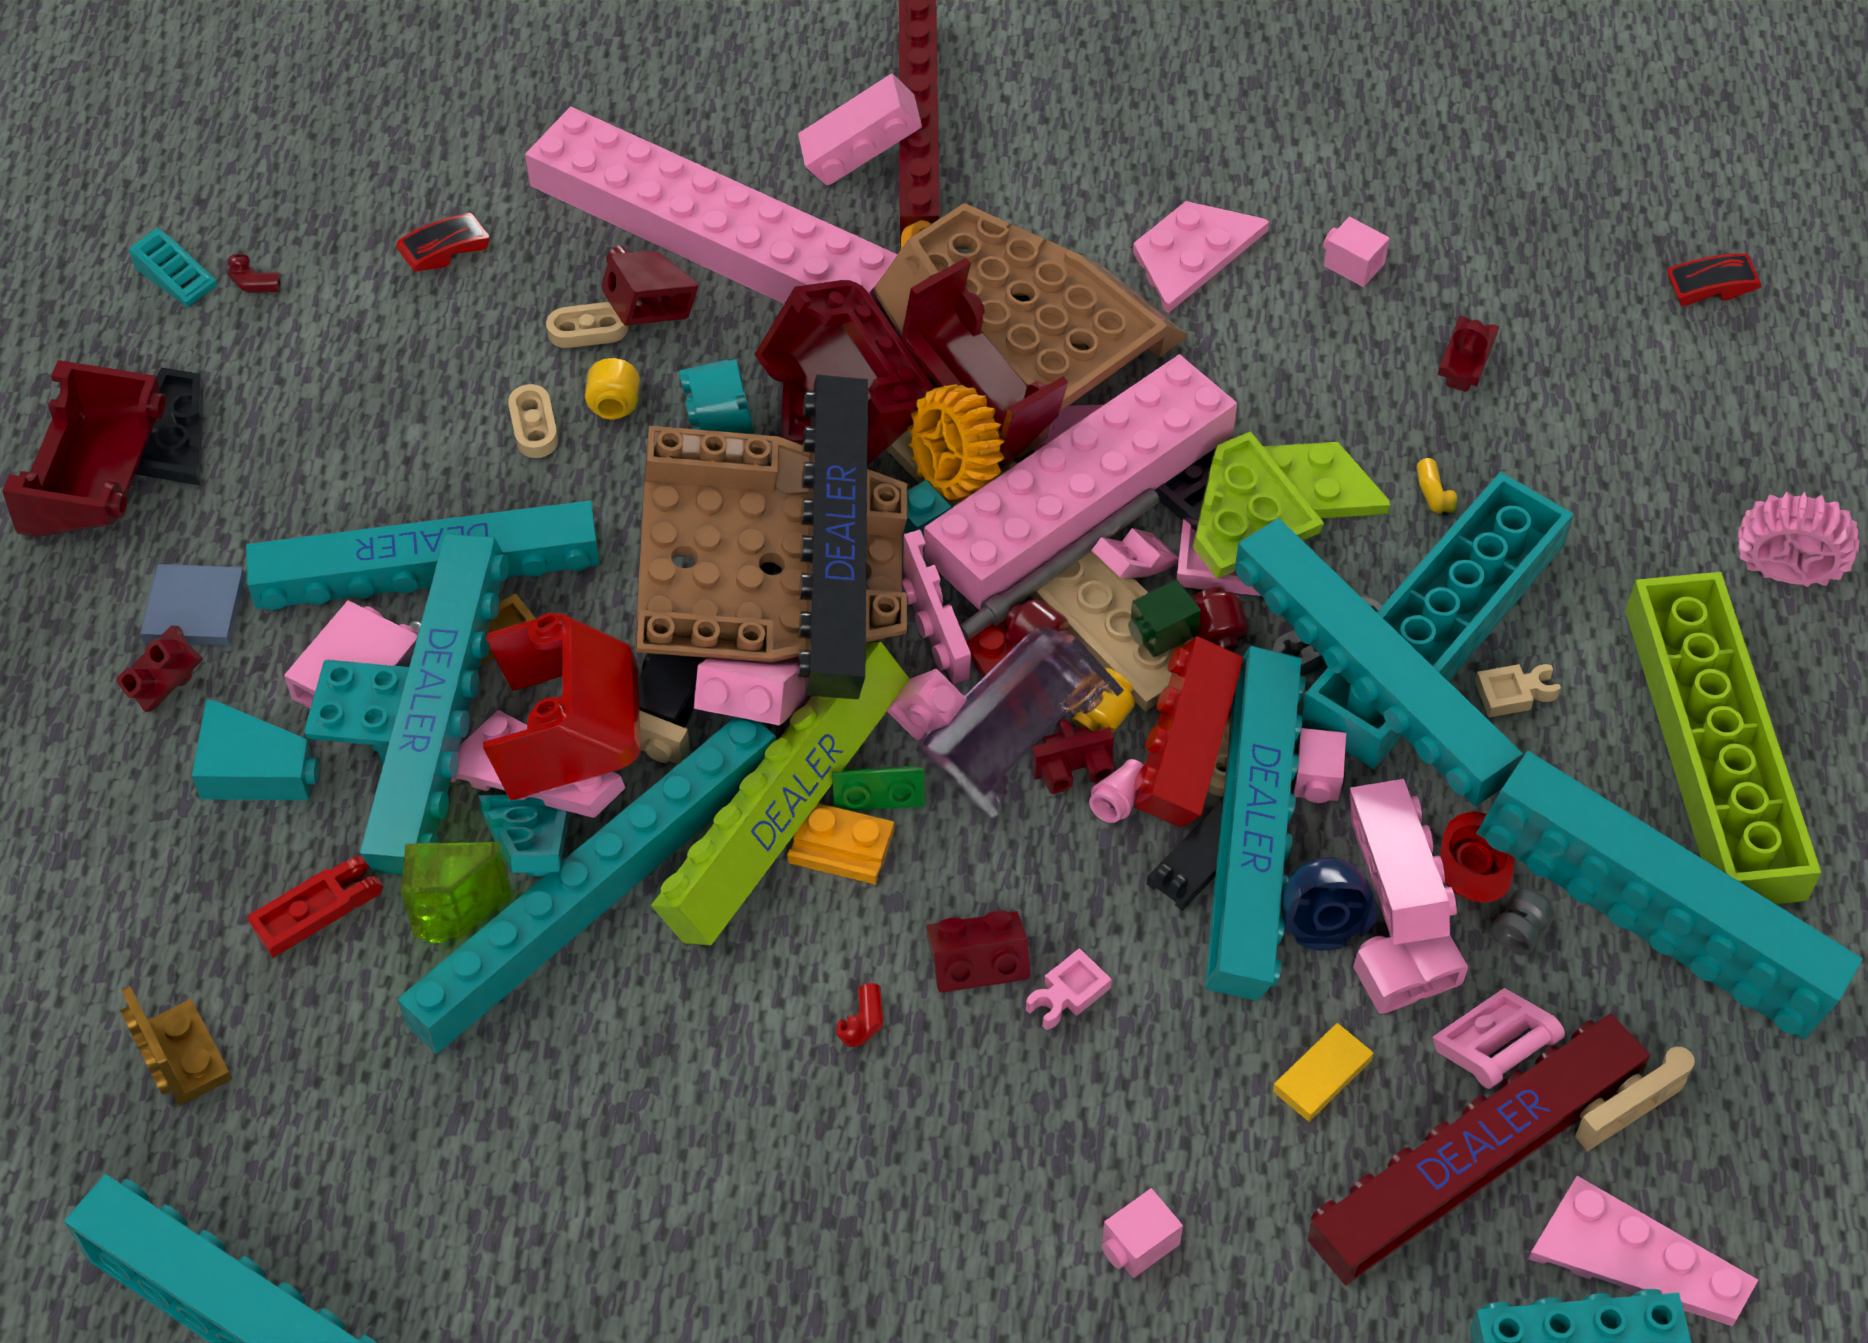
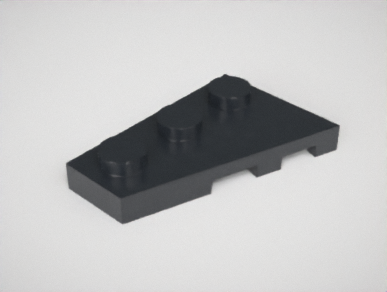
(176, 438)

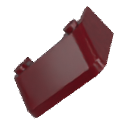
(950, 348)

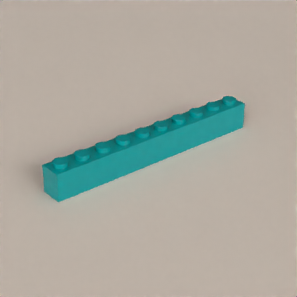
(585, 886)

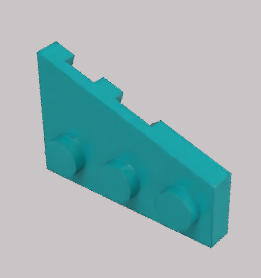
(528, 832)

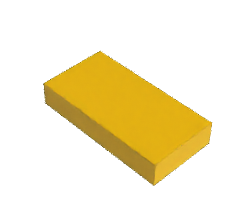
(1323, 1072)

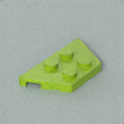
(1329, 479)

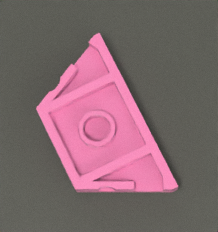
(1193, 248)

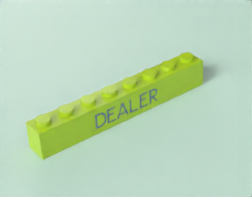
(774, 803)

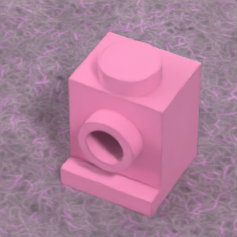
(926, 703)

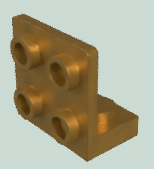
(176, 1049)

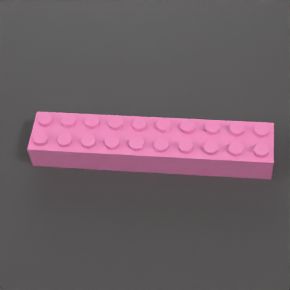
(696, 210)

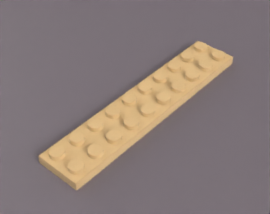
(1094, 604)

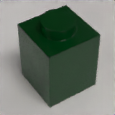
(1164, 618)

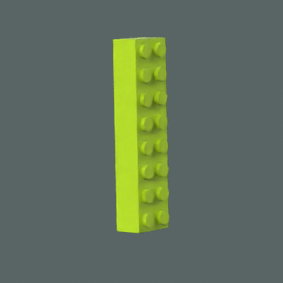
(1721, 735)

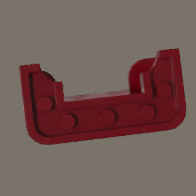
(843, 333)
(87, 451)

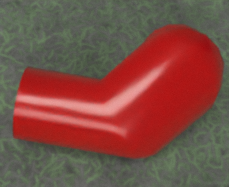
(867, 1021)

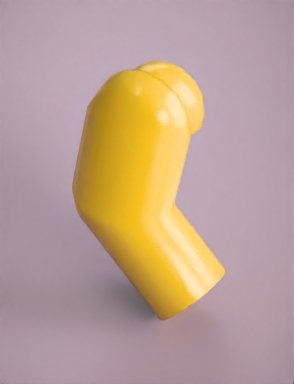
(1431, 486)

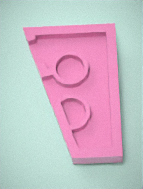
(932, 618)

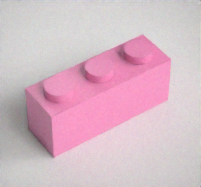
(859, 130)

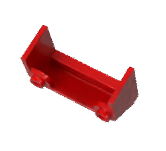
(585, 729)

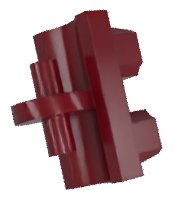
(1467, 353)
(160, 669)
(1072, 751)

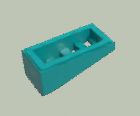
(155, 250)

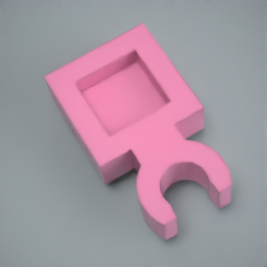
(1071, 984)

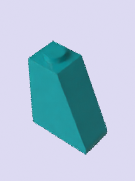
(250, 758)

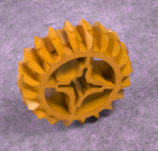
(955, 441)

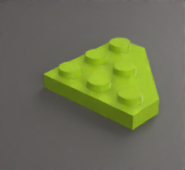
(1242, 497)

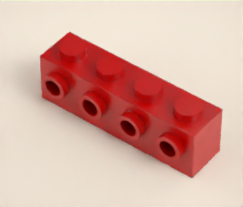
(1187, 732)

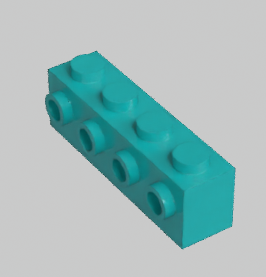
(1597, 1318)

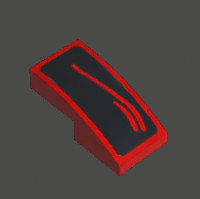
(436, 242)
(1719, 274)

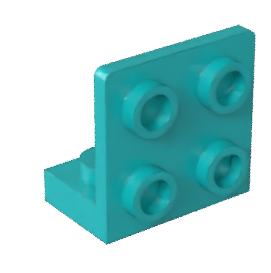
(356, 703)

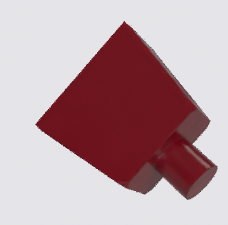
(646, 287)

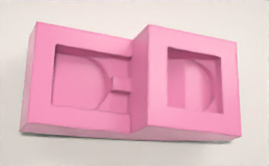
(1135, 556)

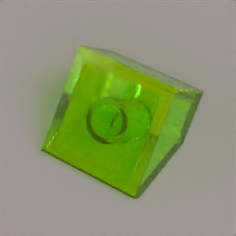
(452, 887)

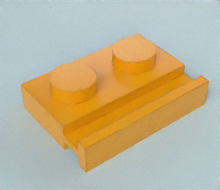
(842, 843)

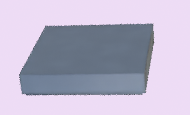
(195, 599)

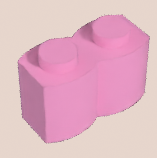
(1408, 971)

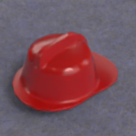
(1471, 863)

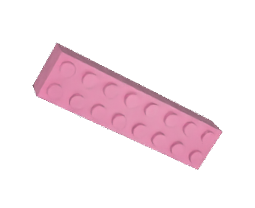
(1079, 480)

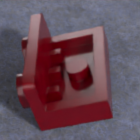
(979, 951)

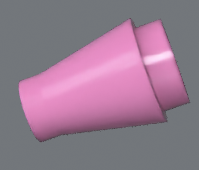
(1116, 794)

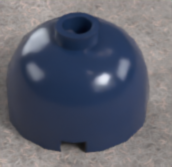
(1327, 903)

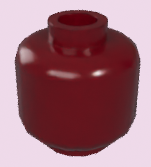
(1030, 616)
(1221, 617)

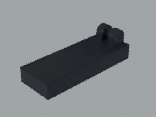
(1190, 863)

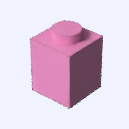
(1355, 251)
(1320, 765)
(1141, 1234)

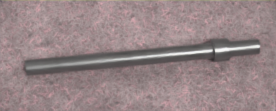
(997, 607)

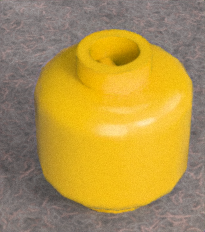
(612, 388)
(1111, 710)

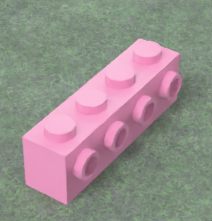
(1401, 862)

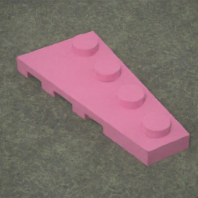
(581, 797)
(1624, 1247)

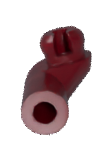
(248, 279)

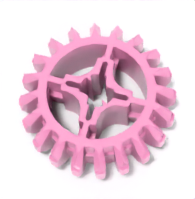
(1798, 539)

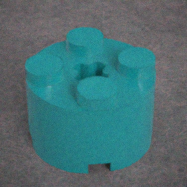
(717, 397)

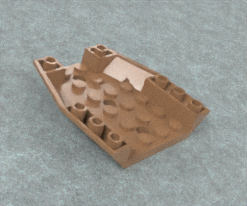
(1068, 293)
(731, 509)

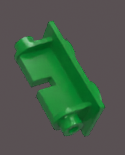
(879, 788)

